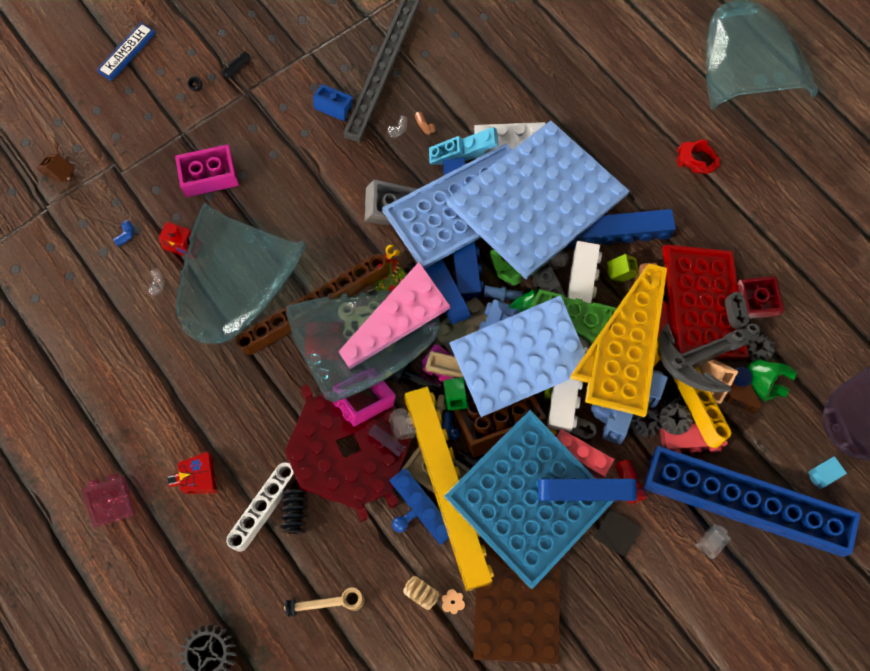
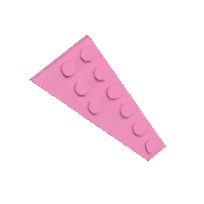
(403, 311)

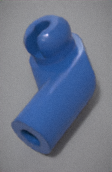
(127, 233)
(452, 433)

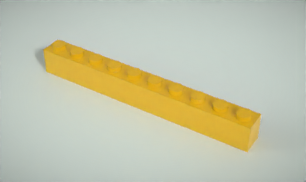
(443, 476)

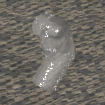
(395, 132)

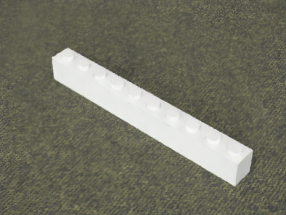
(581, 286)

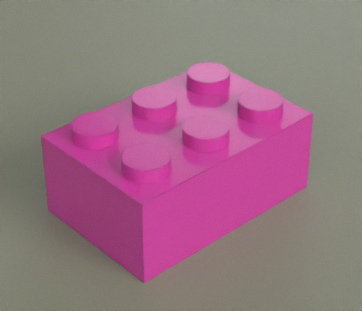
(206, 170)

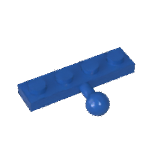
(420, 505)

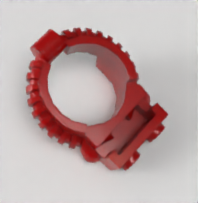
(685, 156)

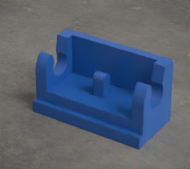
(332, 102)

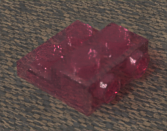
(108, 500)

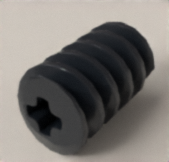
(293, 512)

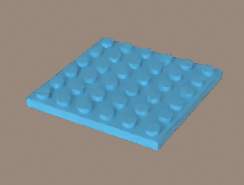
(504, 503)

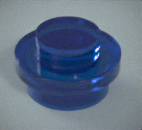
(743, 377)

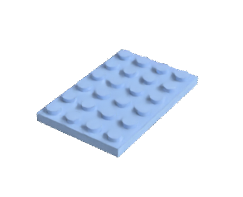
(519, 355)

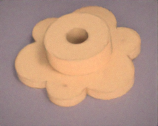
(457, 597)

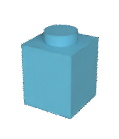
(826, 473)

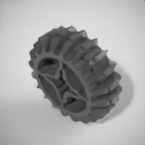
(210, 645)

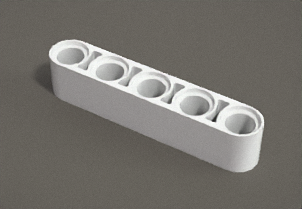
(261, 517)

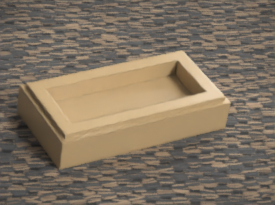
(443, 365)

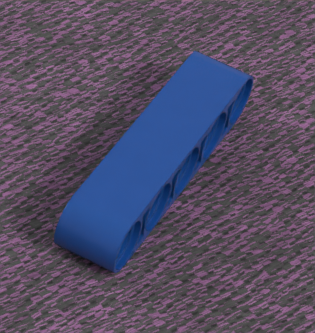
(442, 279)
(587, 489)

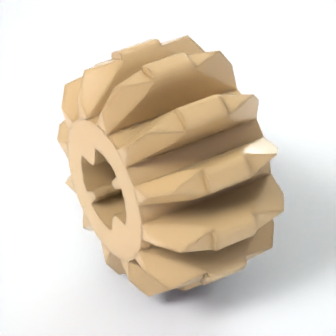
(421, 592)

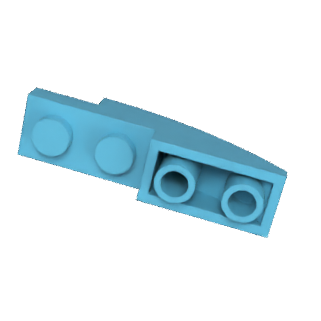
(468, 148)

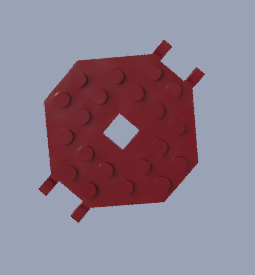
(323, 469)

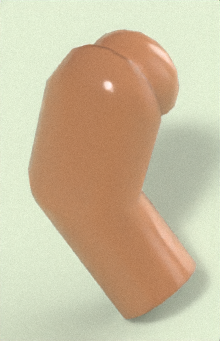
(427, 129)

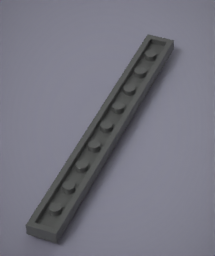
(380, 70)

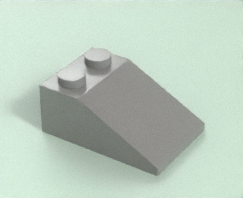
(380, 195)

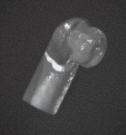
(158, 282)

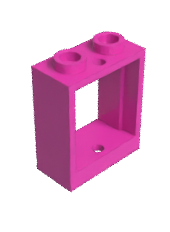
(386, 401)

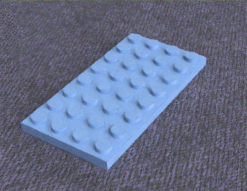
(426, 221)

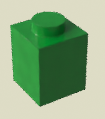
(455, 394)

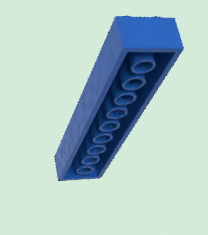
(752, 501)

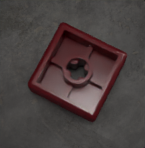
(768, 290)

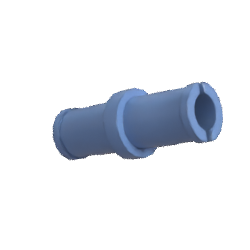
(501, 293)

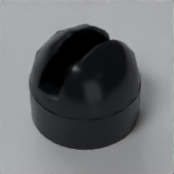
(197, 80)

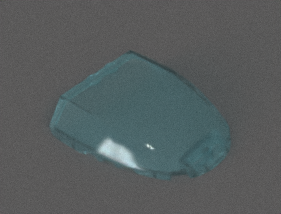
(752, 54)
(230, 276)
(326, 325)

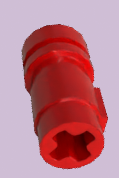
(627, 471)

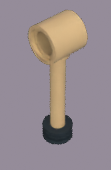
(292, 607)

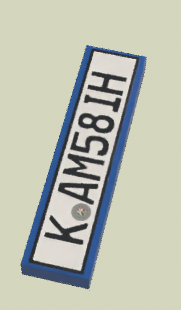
(126, 51)

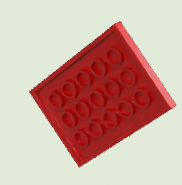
(697, 294)

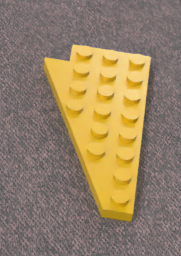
(624, 352)

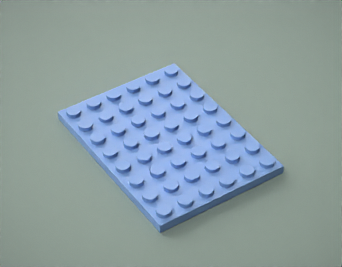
(537, 199)

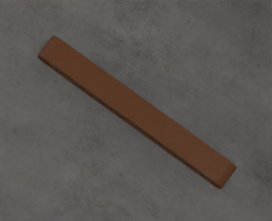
(334, 286)

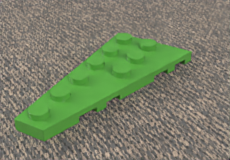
(586, 317)

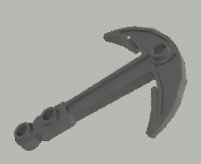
(683, 365)

